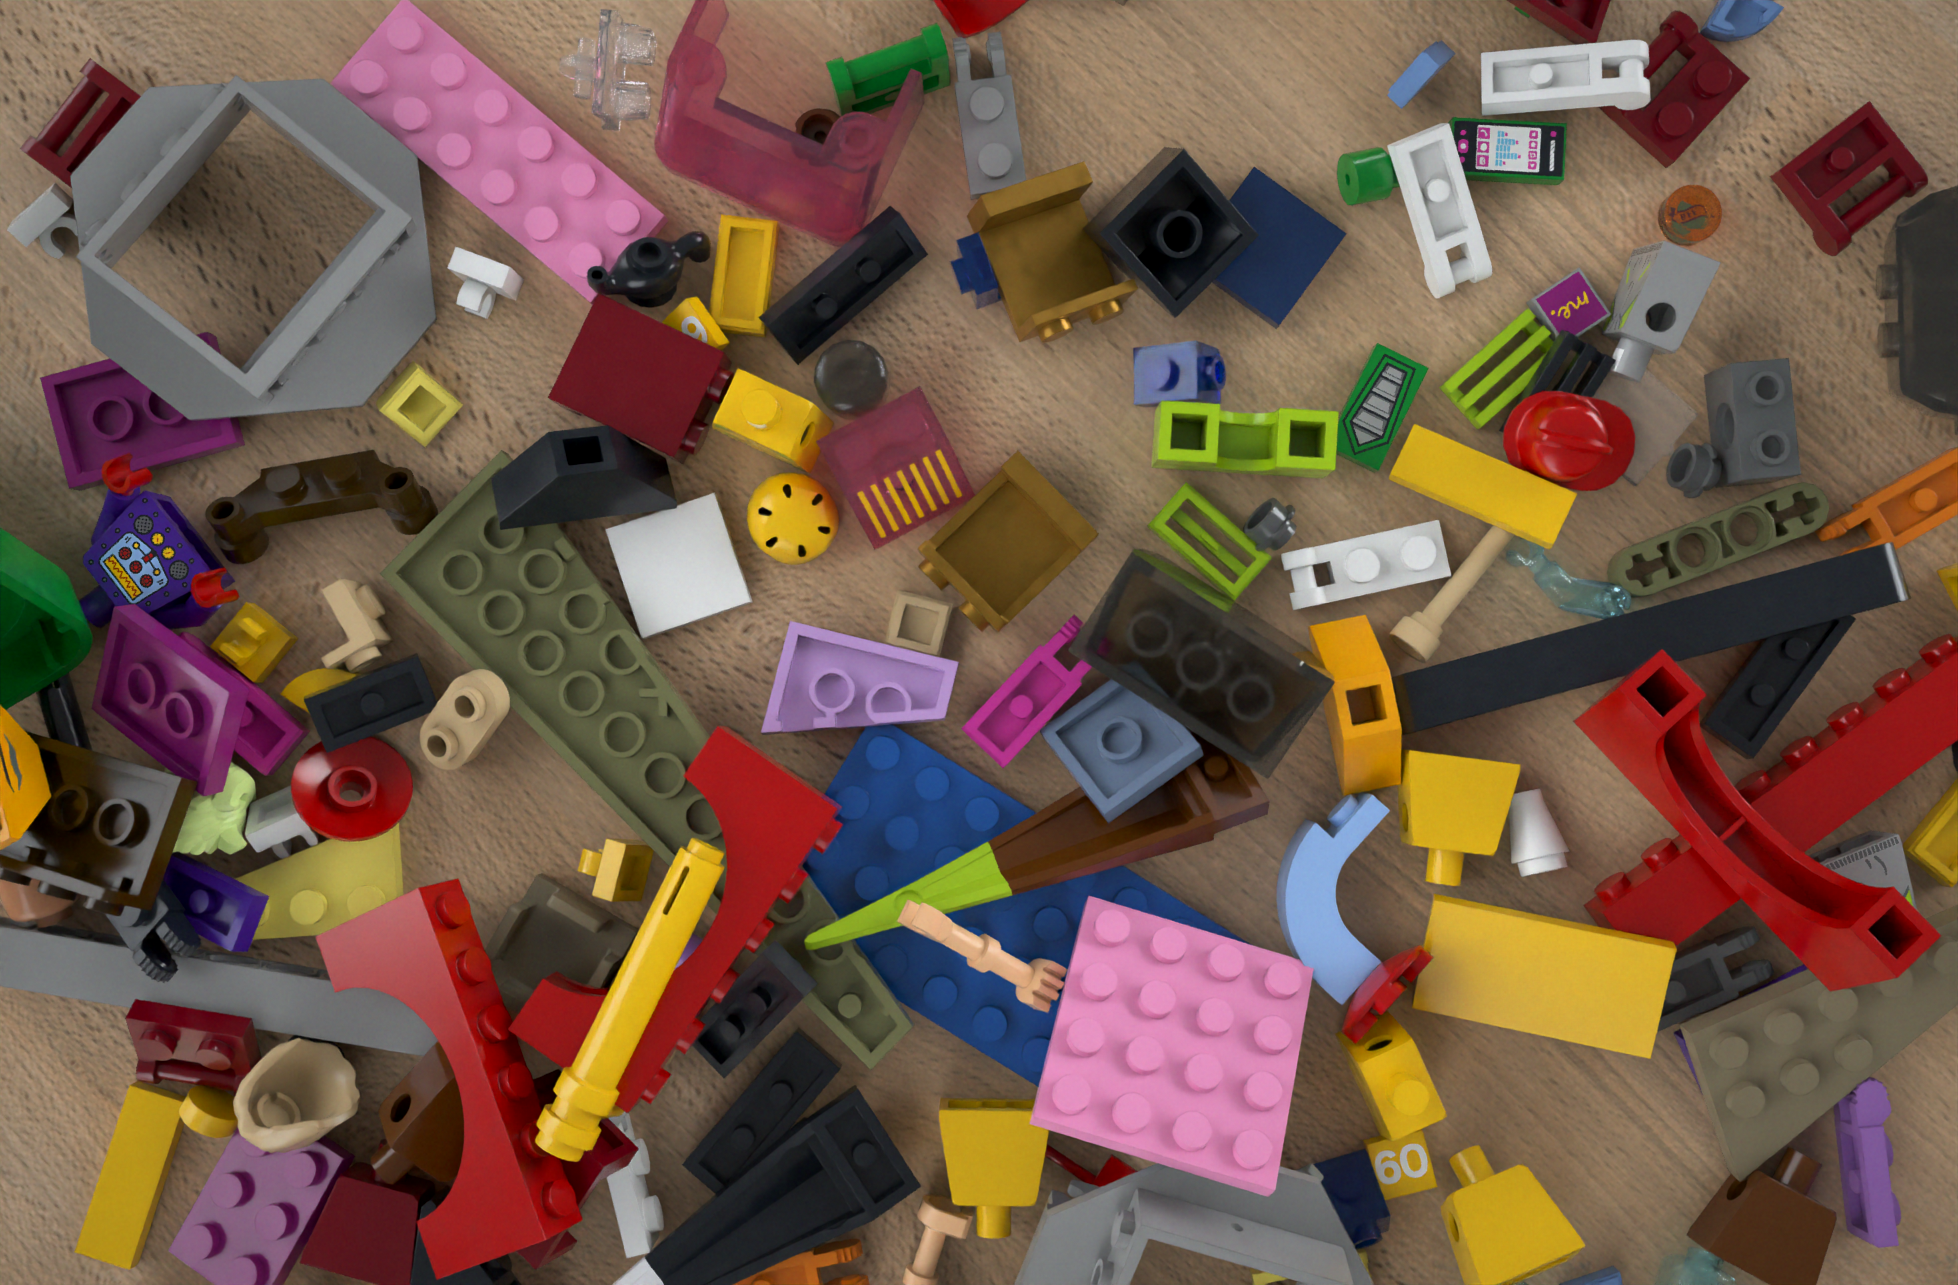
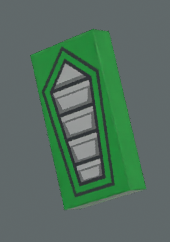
(1377, 406)

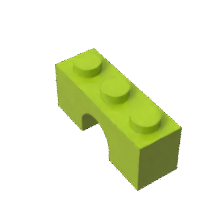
(1245, 443)

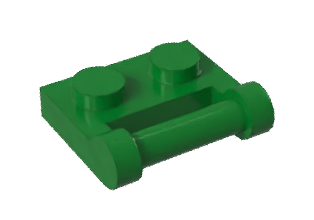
(877, 78)

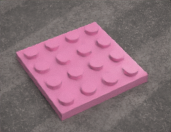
(1175, 1046)

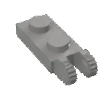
(988, 121)

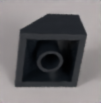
(1171, 230)

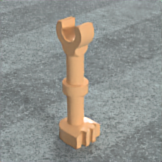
(1035, 982)
(940, 1219)

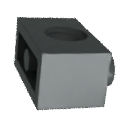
(1753, 422)

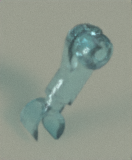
(1569, 593)

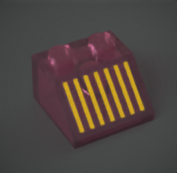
(896, 468)

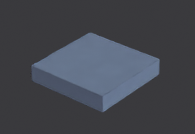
(1119, 747)

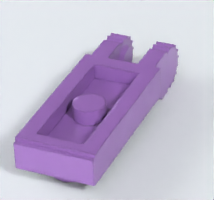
(1864, 1164)

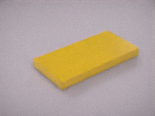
(1544, 975)

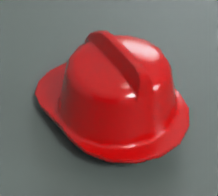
(1569, 440)

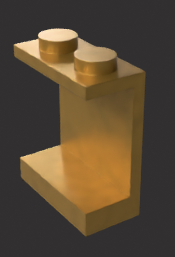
(1044, 258)

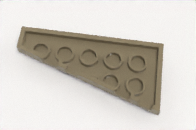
(1799, 1049)

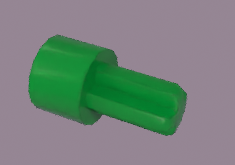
(1366, 176)

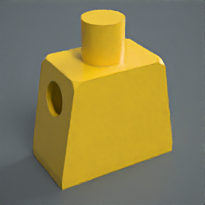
(1453, 808)
(1393, 1079)
(992, 1158)
(1504, 1223)

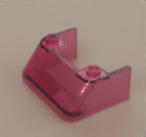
(764, 166)

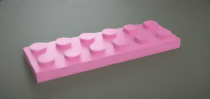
(495, 147)

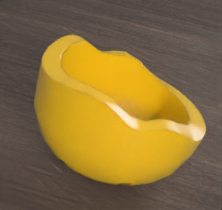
(792, 518)

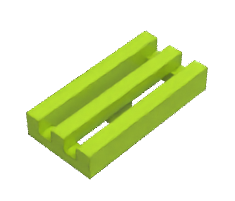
(1538, 338)
(1192, 557)

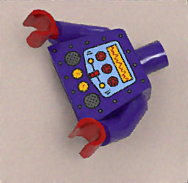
(150, 556)

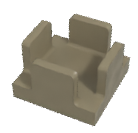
(553, 933)

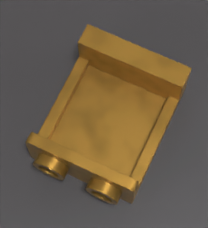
(1006, 544)

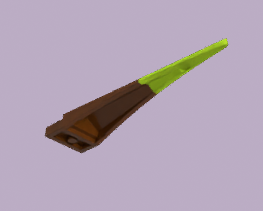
(1075, 841)

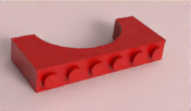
(768, 832)
(1833, 924)
(434, 962)

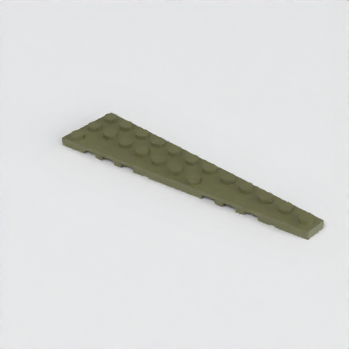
(604, 704)

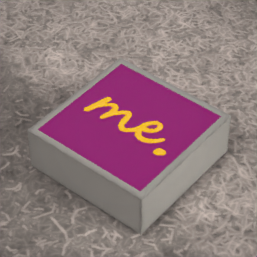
(1569, 306)

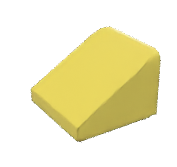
(418, 404)

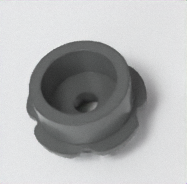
(1694, 469)
(1271, 525)

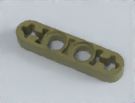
(1717, 539)

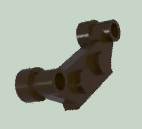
(317, 491)

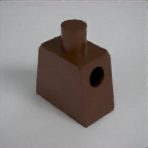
(423, 1122)
(1769, 1223)

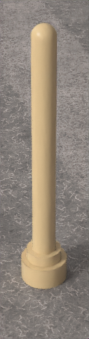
(1420, 632)

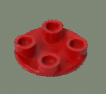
(1382, 990)

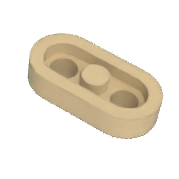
(459, 731)

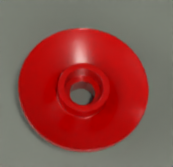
(364, 767)

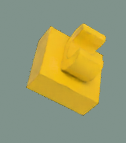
(254, 642)
(618, 869)

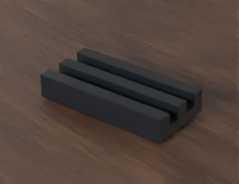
(1554, 358)

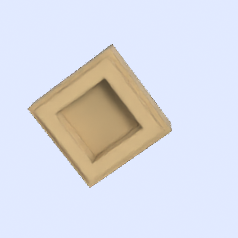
(918, 623)

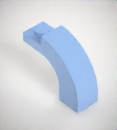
(1308, 896)

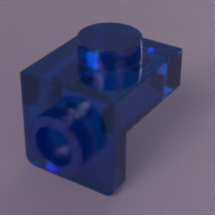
(974, 272)
(1178, 373)
(1356, 1197)

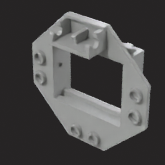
(347, 325)
(1107, 1228)

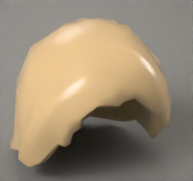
(296, 1095)

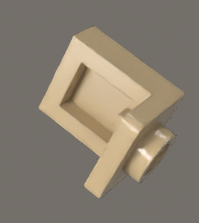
(359, 614)

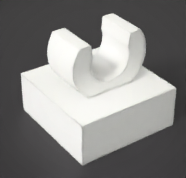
(42, 218)
(482, 281)
(274, 822)

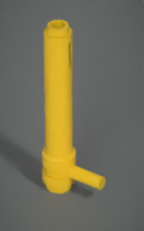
(588, 1087)

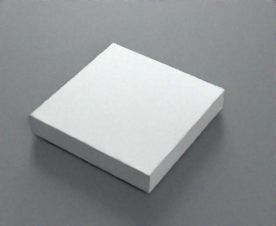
(679, 566)

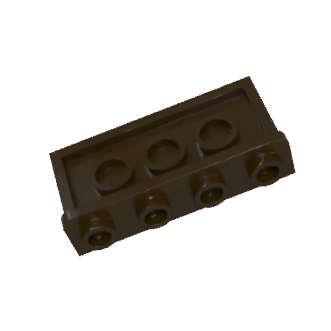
(101, 830)

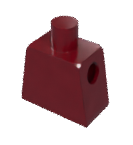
(369, 1226)

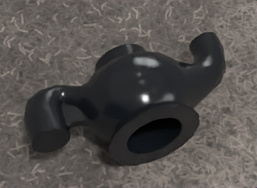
(650, 268)

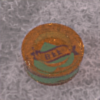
(1689, 215)

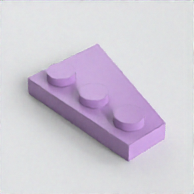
(853, 683)

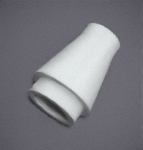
(1534, 835)

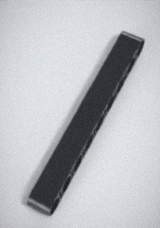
(1624, 642)

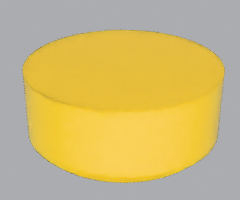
(209, 1112)

